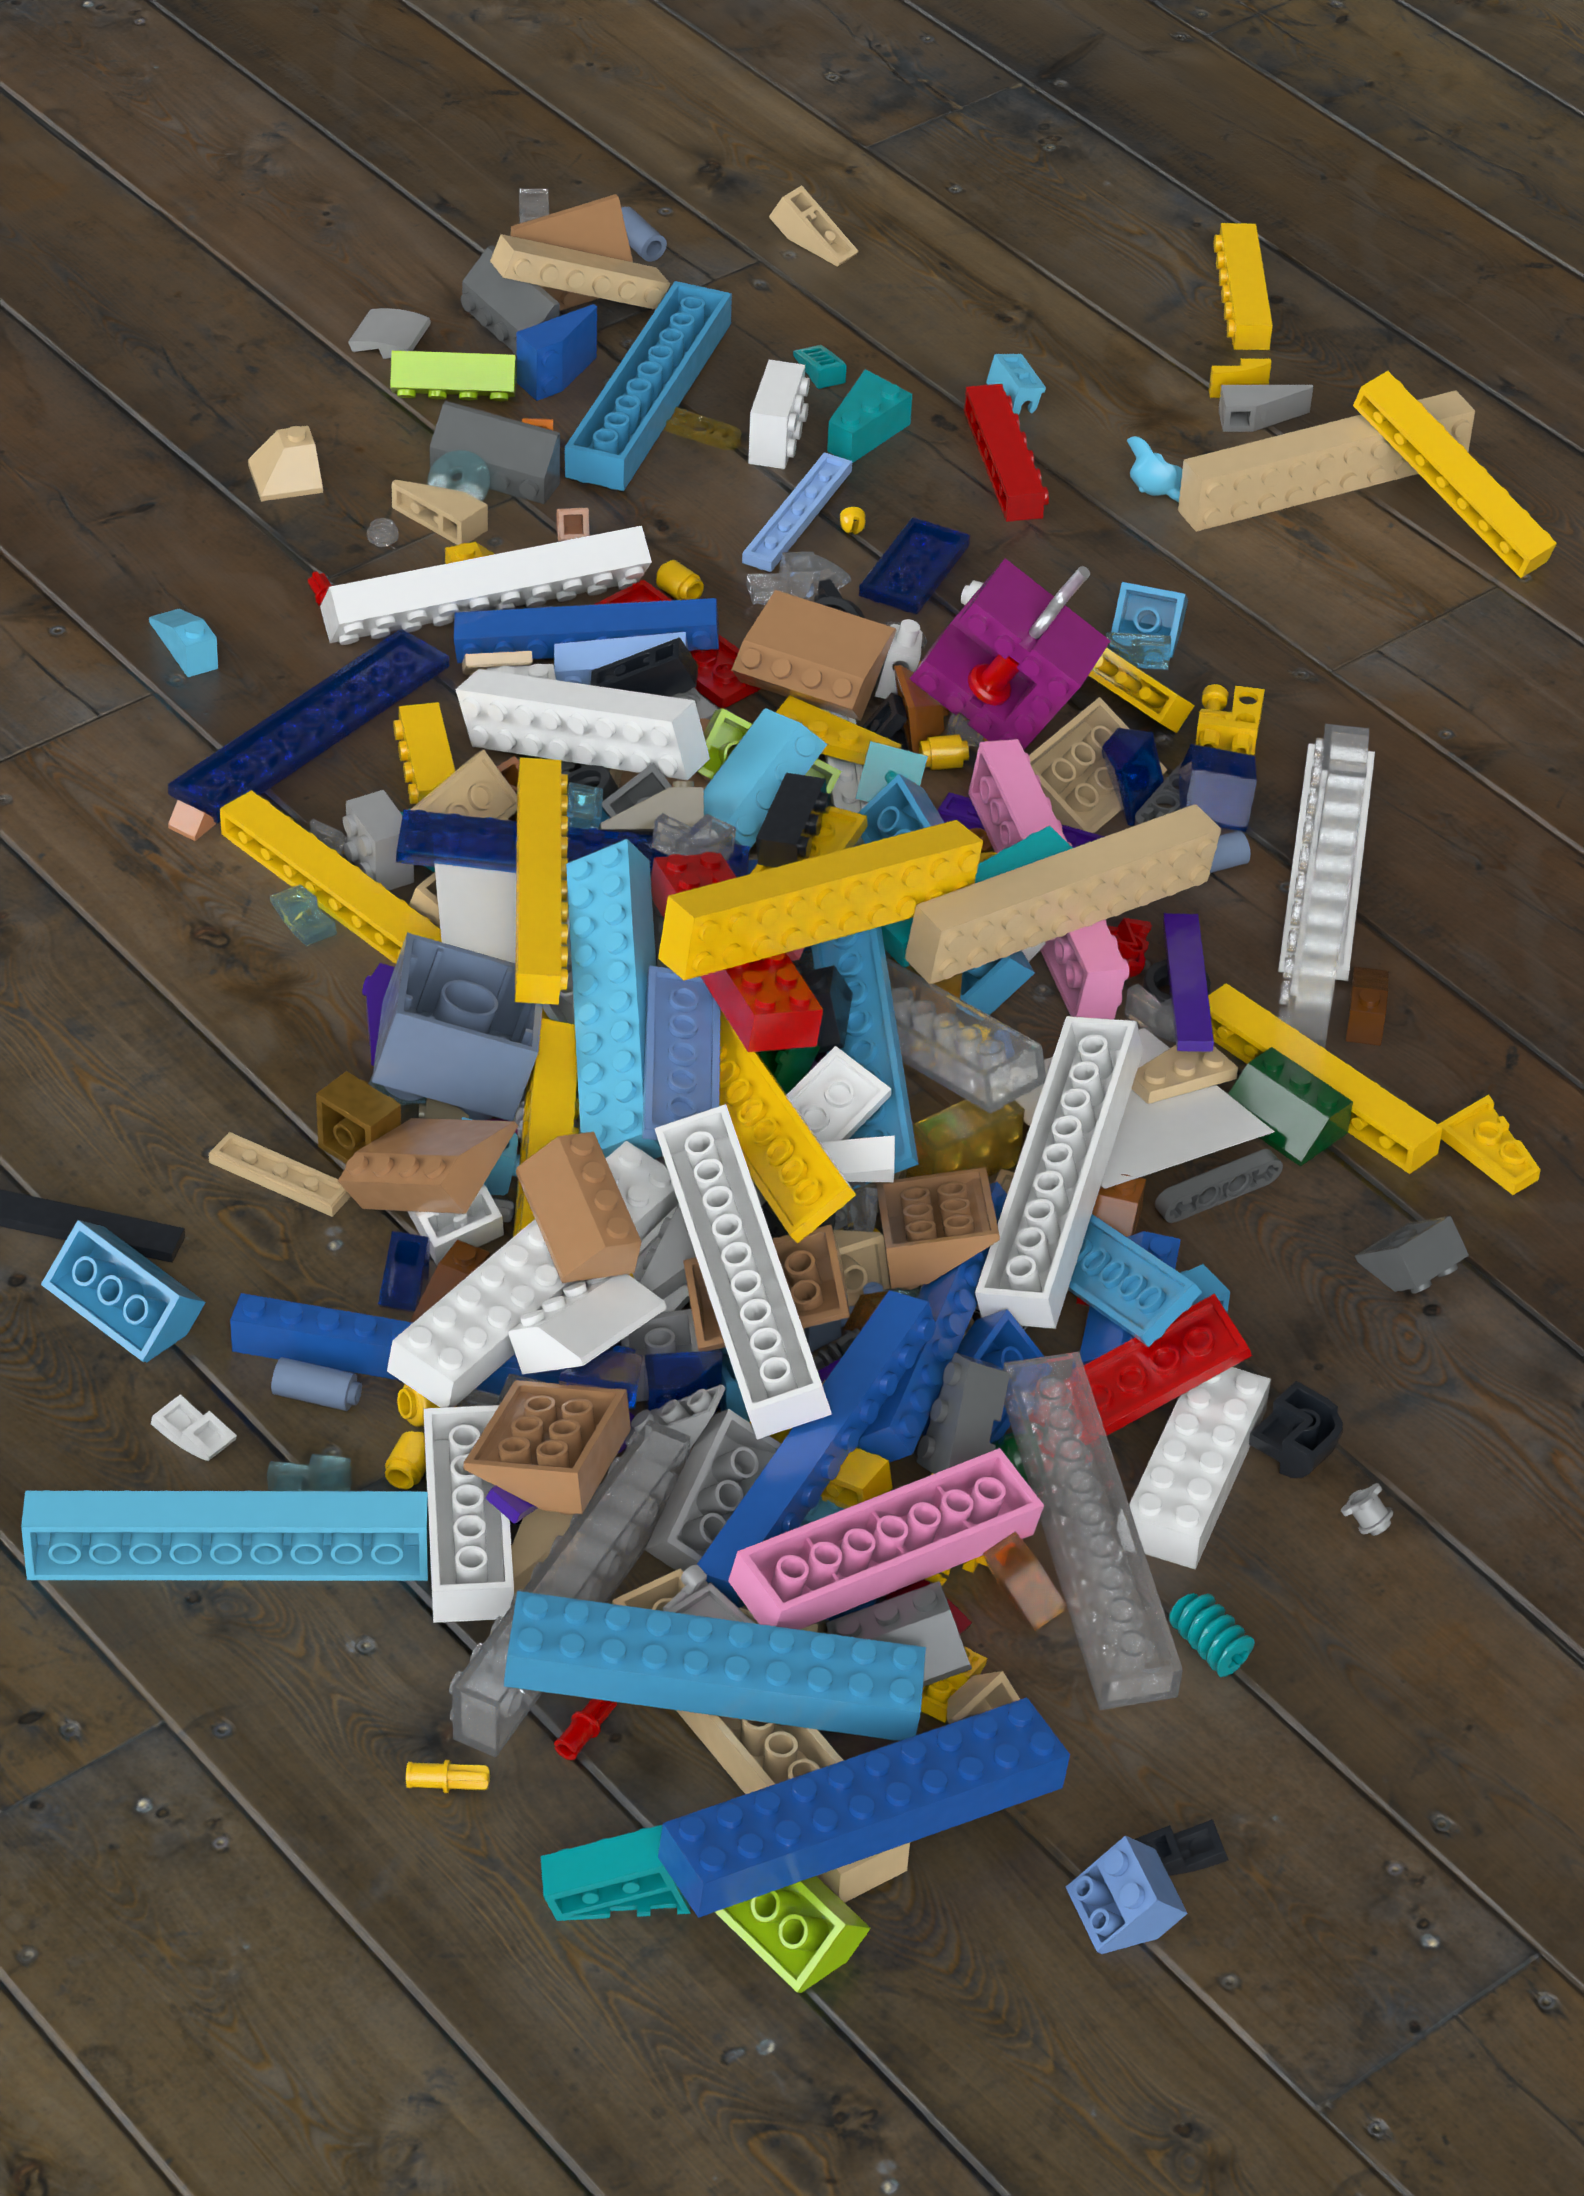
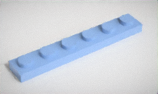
(797, 512)

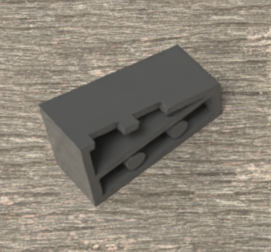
(963, 1413)

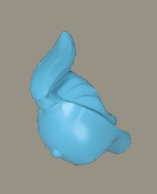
(1152, 472)

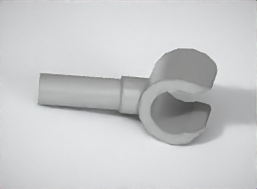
(693, 1579)

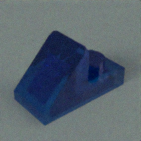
(404, 1271)

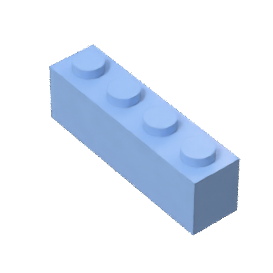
(577, 659)

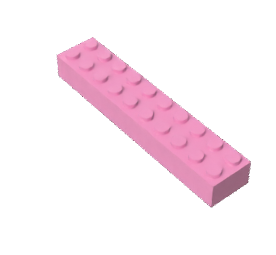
(1010, 809)

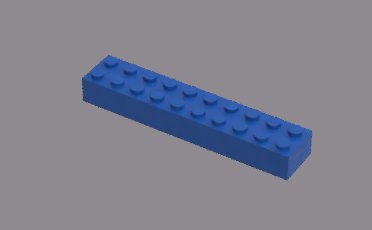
(862, 1806)

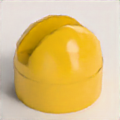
(847, 520)

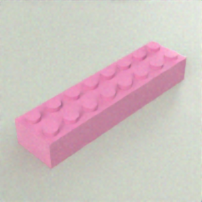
(885, 1543)

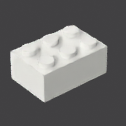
(778, 414)

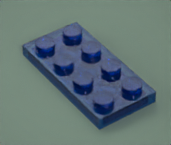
(914, 565)

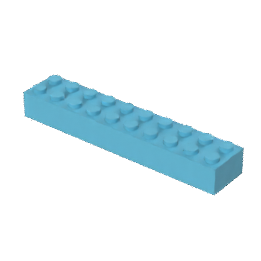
(610, 965)
(226, 1535)

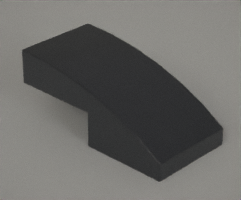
(1188, 1849)

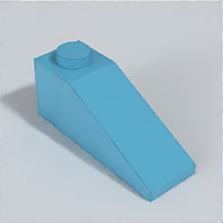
(187, 640)

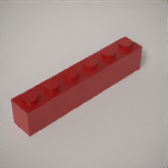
(1005, 452)

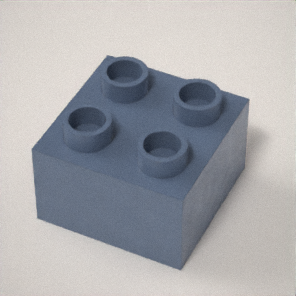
(456, 1030)

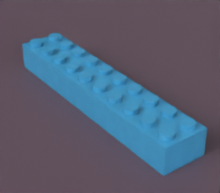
(648, 386)
(715, 1666)

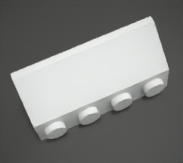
(582, 1323)

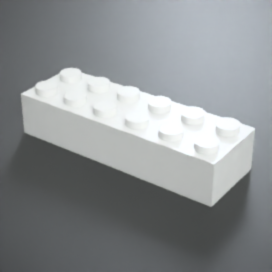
(1197, 1465)
(465, 1530)

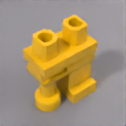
(1229, 730)

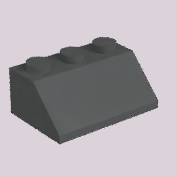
(916, 1620)

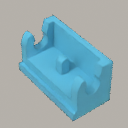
(1017, 380)

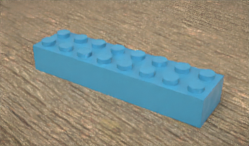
(907, 808)

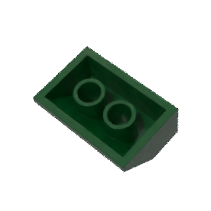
(1293, 1104)

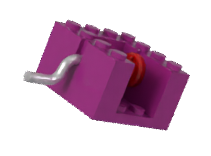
(1012, 656)

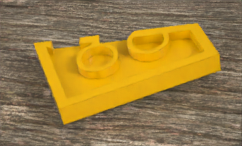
(1490, 1146)

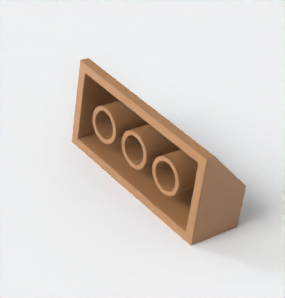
(580, 1209)

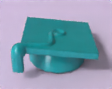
(883, 765)

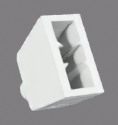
(903, 651)

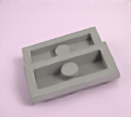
(389, 330)

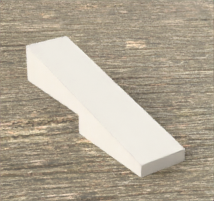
(863, 1158)

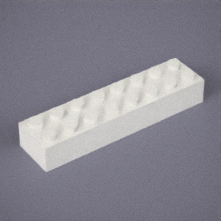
(583, 723)

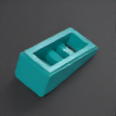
(822, 366)

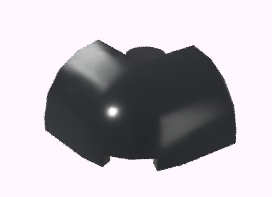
(1299, 1430)

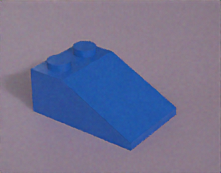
(556, 352)

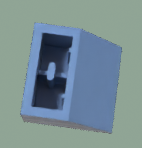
(1126, 1897)

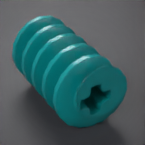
(1211, 1632)

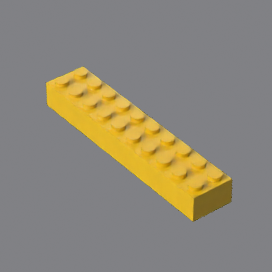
(815, 899)

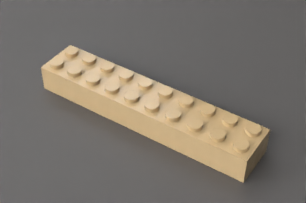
(1303, 466)
(1061, 893)
(771, 1753)

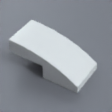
(191, 1430)

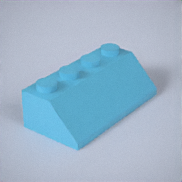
(755, 769)

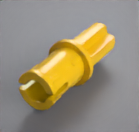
(447, 1776)

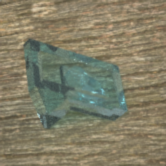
(1142, 649)

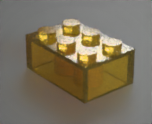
(968, 1139)

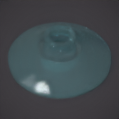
(474, 473)

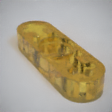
(683, 422)

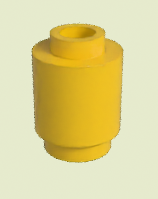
(679, 581)
(944, 751)
(407, 1461)

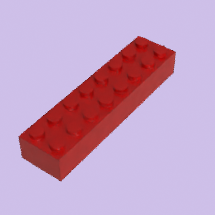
(760, 999)

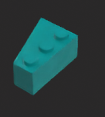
(868, 417)
(609, 1877)

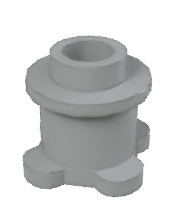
(1368, 1510)

